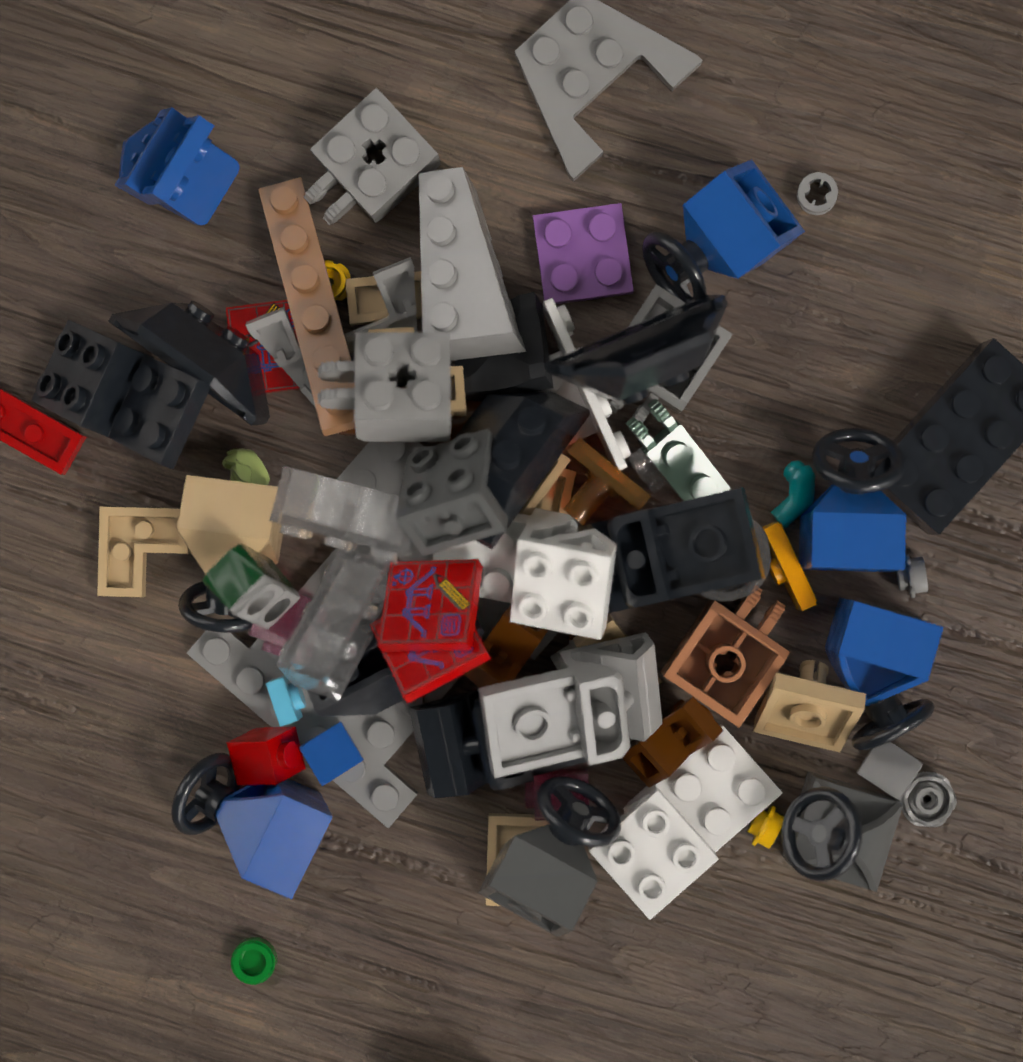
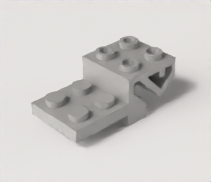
(576, 712)

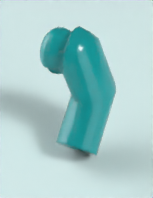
(801, 493)

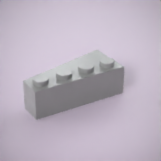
(460, 270)

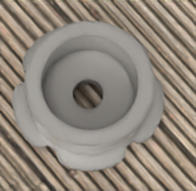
(913, 577)

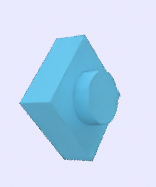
(286, 700)

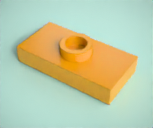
(787, 569)

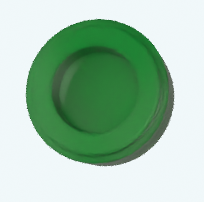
(254, 960)

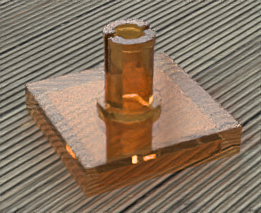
(601, 481)

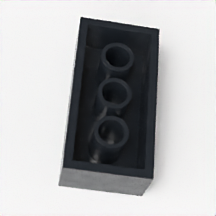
(959, 438)

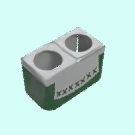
(251, 586)

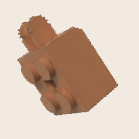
(755, 658)

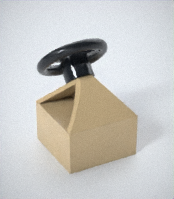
(211, 522)

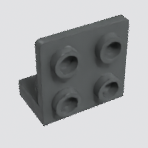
(447, 495)

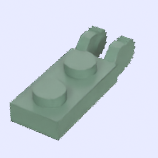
(678, 456)

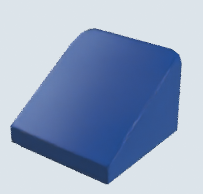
(331, 753)

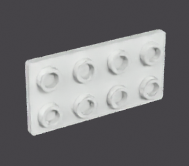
(613, 443)

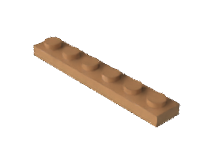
(307, 292)

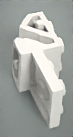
(547, 572)
(683, 821)

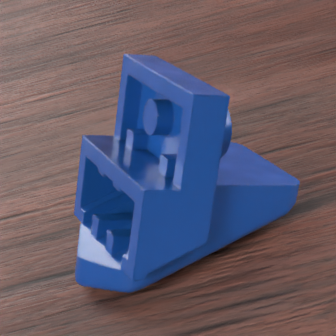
(177, 166)

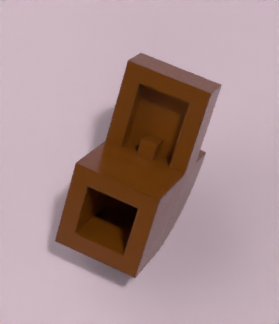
(509, 649)
(684, 730)

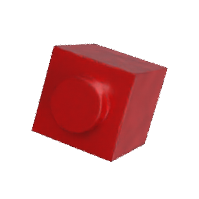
(266, 755)

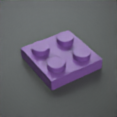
(583, 254)

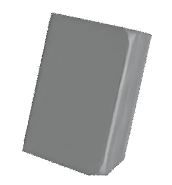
(890, 769)

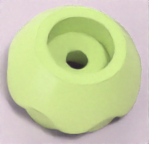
(246, 467)

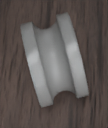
(830, 197)

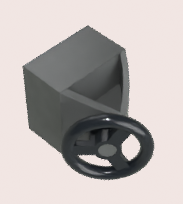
(839, 831)
(547, 870)

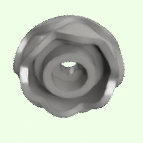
(941, 801)

